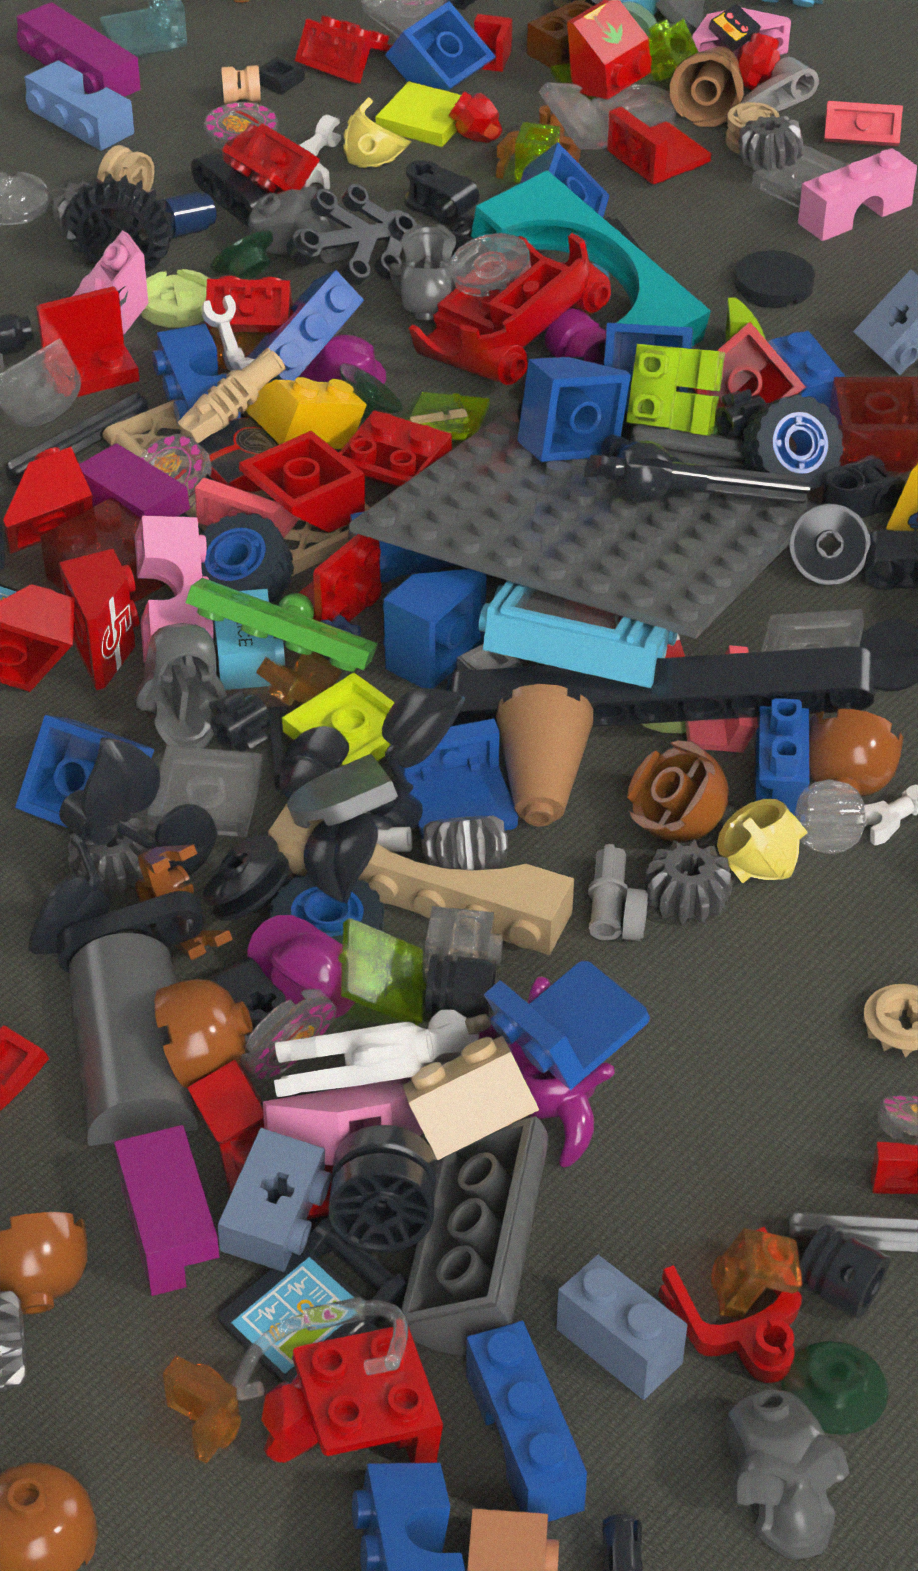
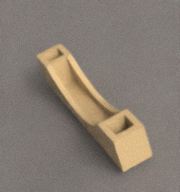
(526, 900)

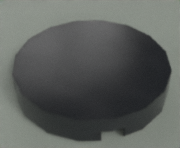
(774, 278)

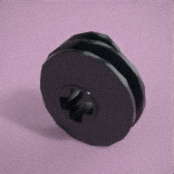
(248, 878)

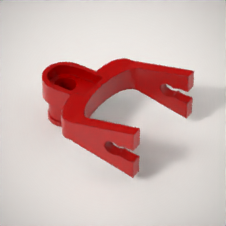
(747, 1337)

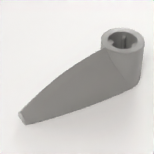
(789, 85)

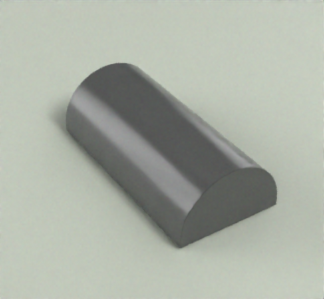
(119, 1046)
(476, 1249)

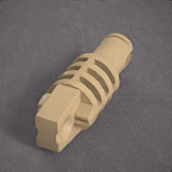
(230, 396)

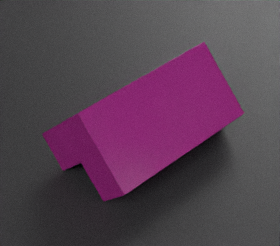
(134, 483)
(165, 1206)

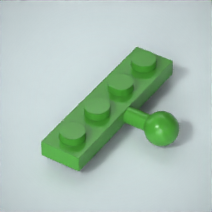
(288, 621)

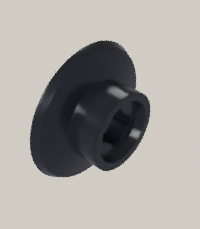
(845, 528)

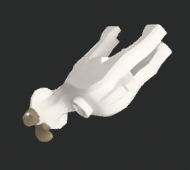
(379, 1052)

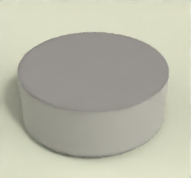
(635, 914)

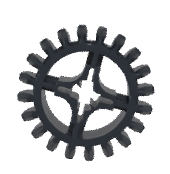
(119, 208)

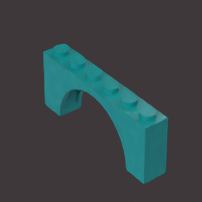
(549, 212)

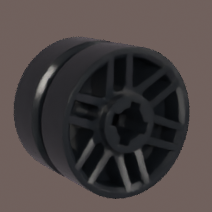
(383, 1188)

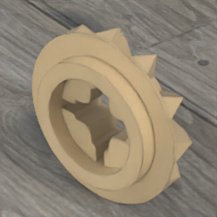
(883, 1015)

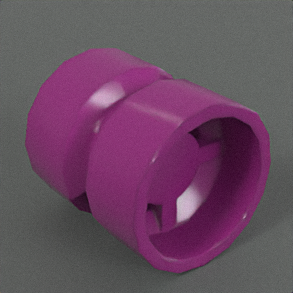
(575, 336)

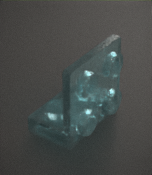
(149, 29)

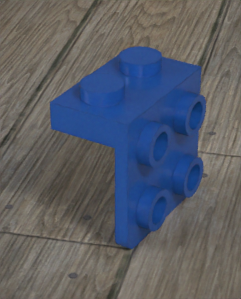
(463, 777)
(570, 1023)

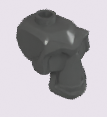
(286, 214)
(426, 274)
(181, 684)
(786, 1469)

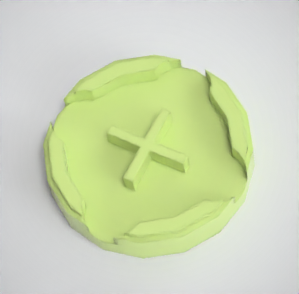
(175, 299)

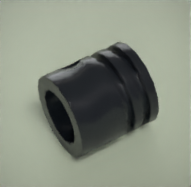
(459, 985)
(833, 1260)

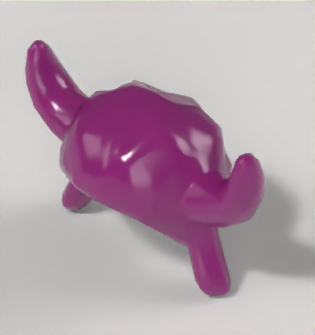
(554, 1097)

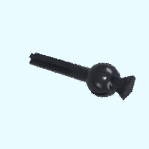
(646, 472)

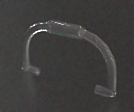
(324, 1317)

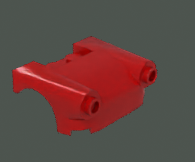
(491, 331)

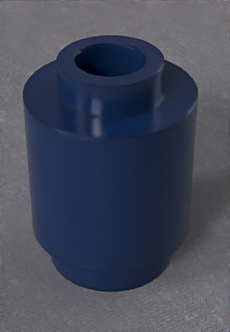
(191, 213)

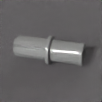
(608, 893)

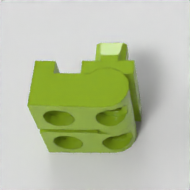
(654, 386)

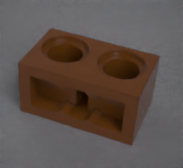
(549, 34)

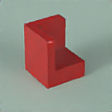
(497, 35)
(228, 1102)

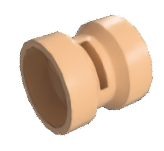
(249, 84)

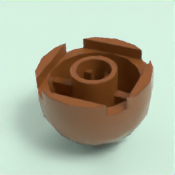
(854, 750)
(679, 793)
(202, 1028)
(42, 1258)
(44, 1520)

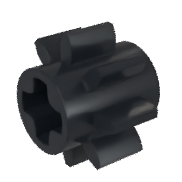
(735, 414)
(240, 721)

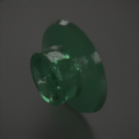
(245, 257)
(370, 390)
(843, 1405)

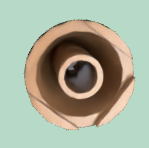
(707, 86)
(542, 748)

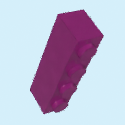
(56, 35)

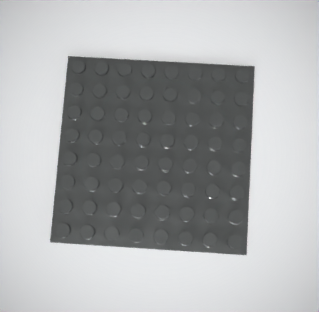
(578, 537)

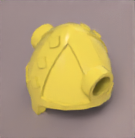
(368, 142)
(761, 841)

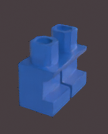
(782, 752)

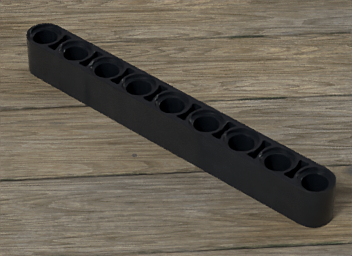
(689, 686)

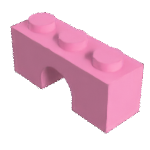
(880, 182)
(171, 553)

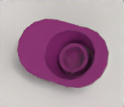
(342, 350)
(299, 958)

